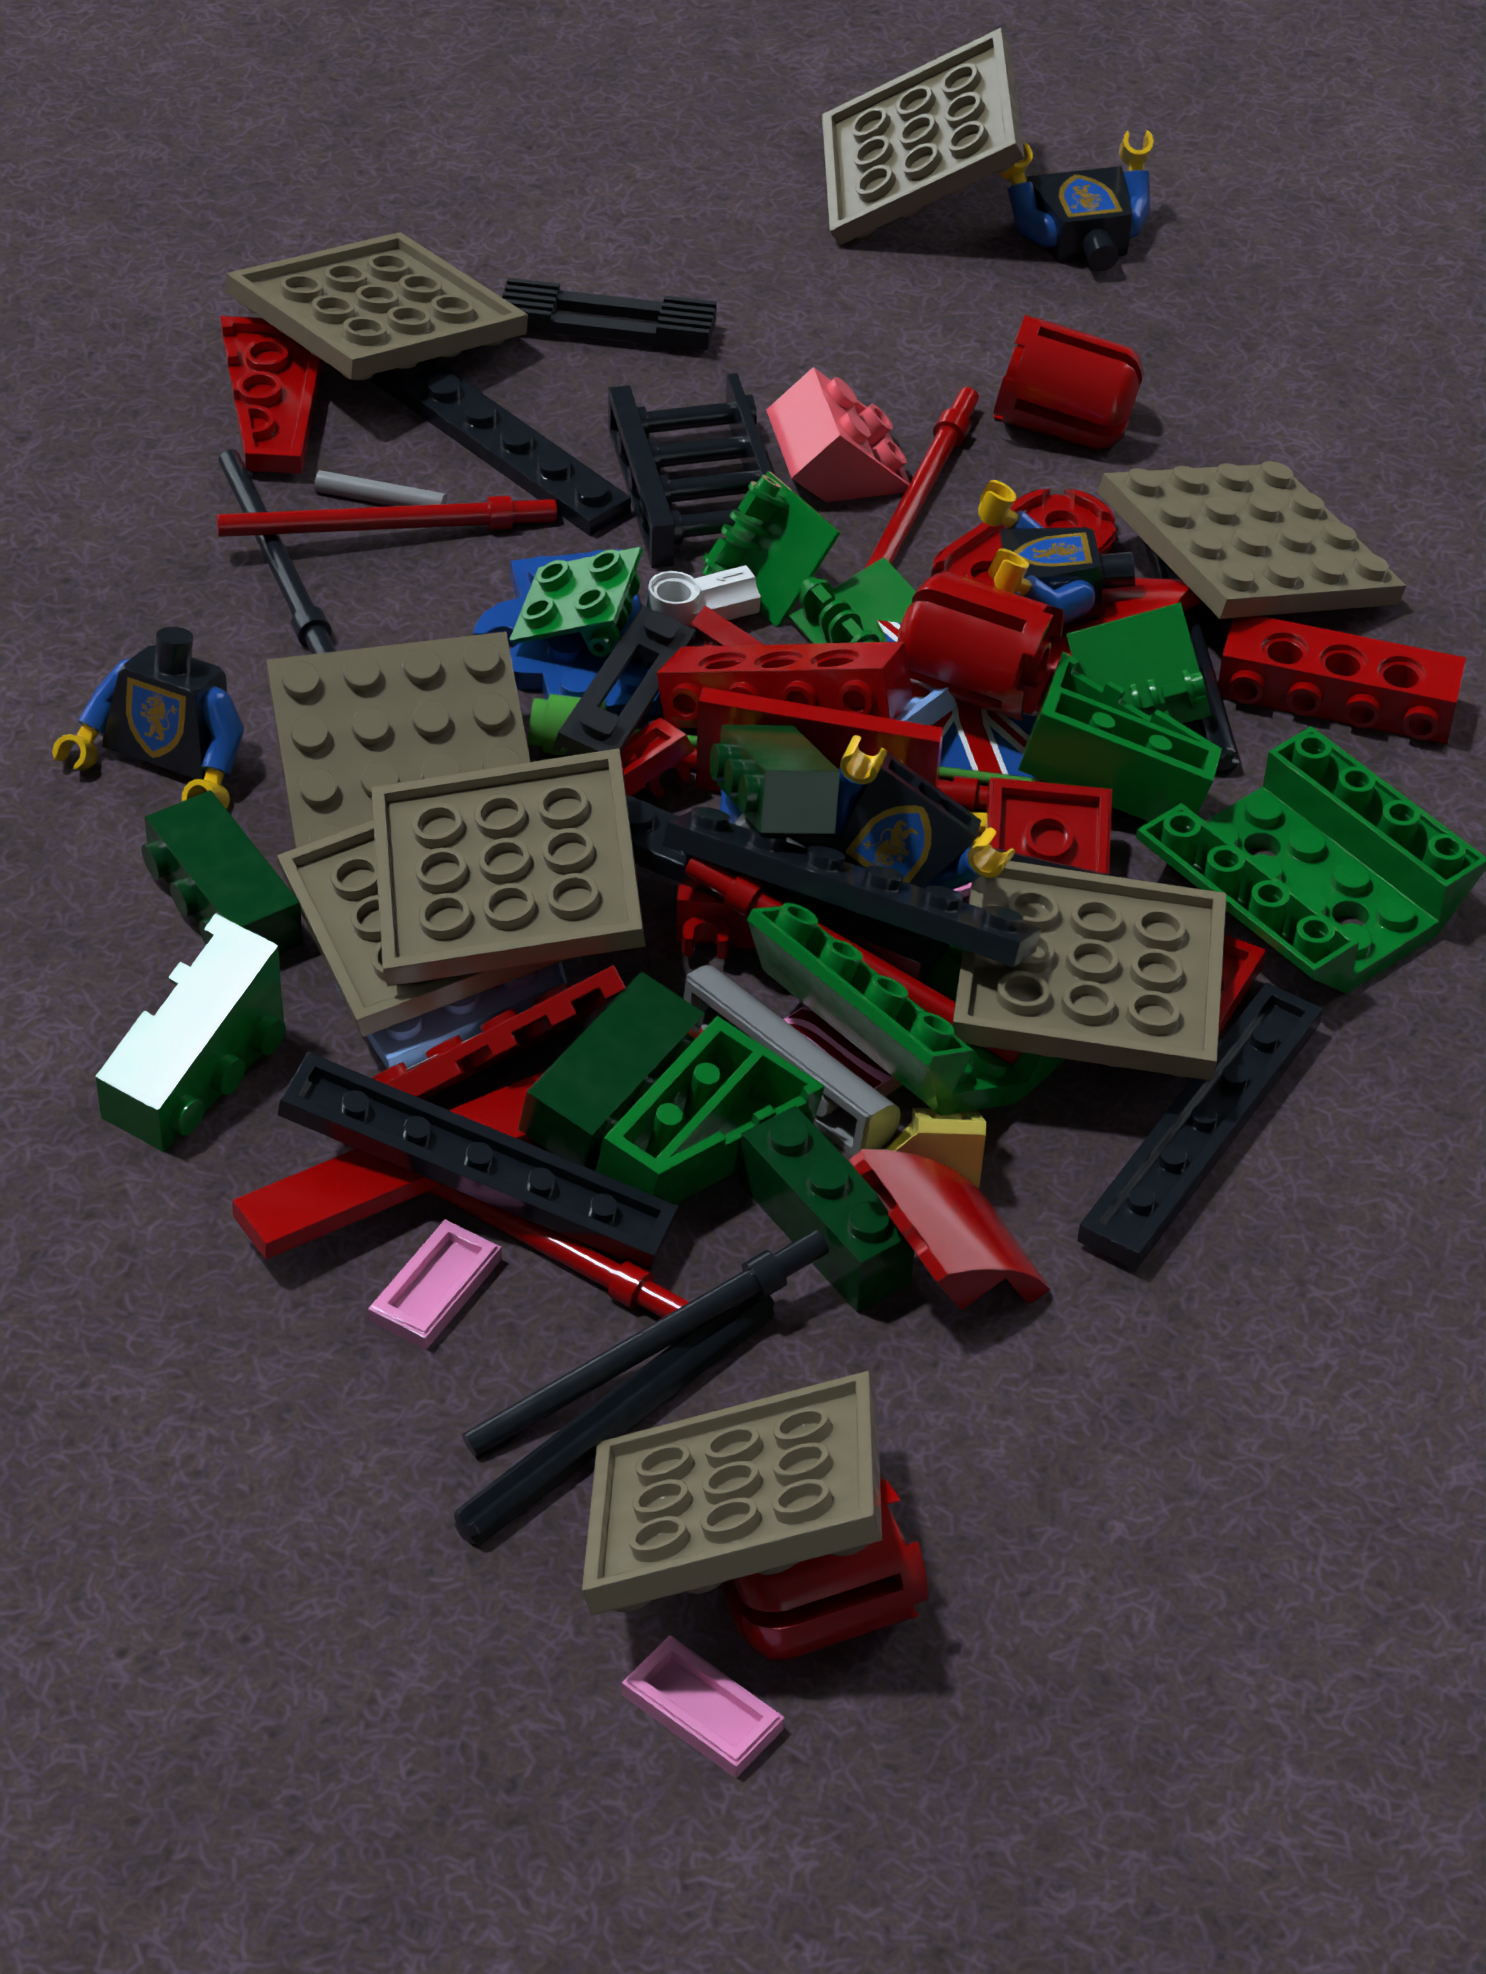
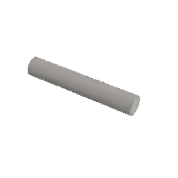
(375, 491)

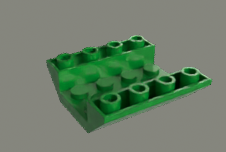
(1339, 850)
(883, 1021)

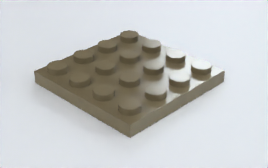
(921, 137)
(376, 305)
(1251, 539)
(388, 720)
(505, 867)
(341, 908)
(1116, 977)
(734, 1494)

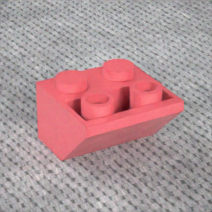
(836, 441)

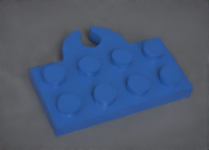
(560, 662)

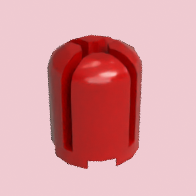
(1069, 385)
(980, 643)
(831, 1595)

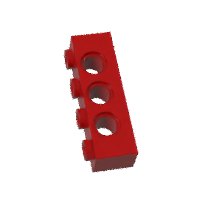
(837, 676)
(1341, 677)

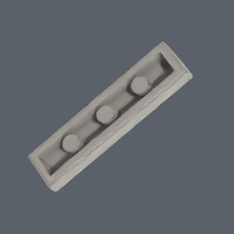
(849, 1109)

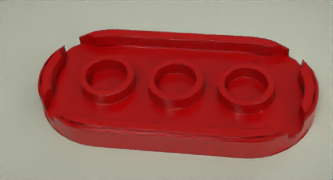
(975, 550)

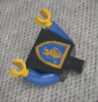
(1083, 211)
(1051, 563)
(165, 713)
(908, 824)

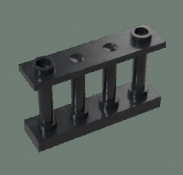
(642, 460)

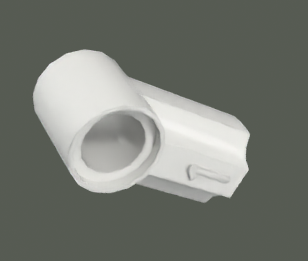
(682, 597)

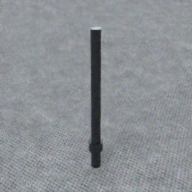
(307, 620)
(759, 1276)

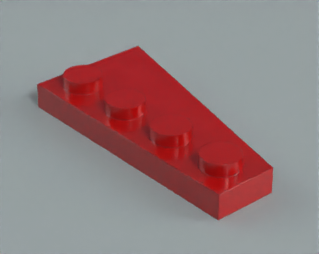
(272, 393)
(505, 1036)

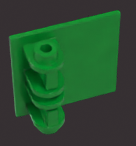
(777, 540)
(583, 597)
(851, 608)
(1148, 658)

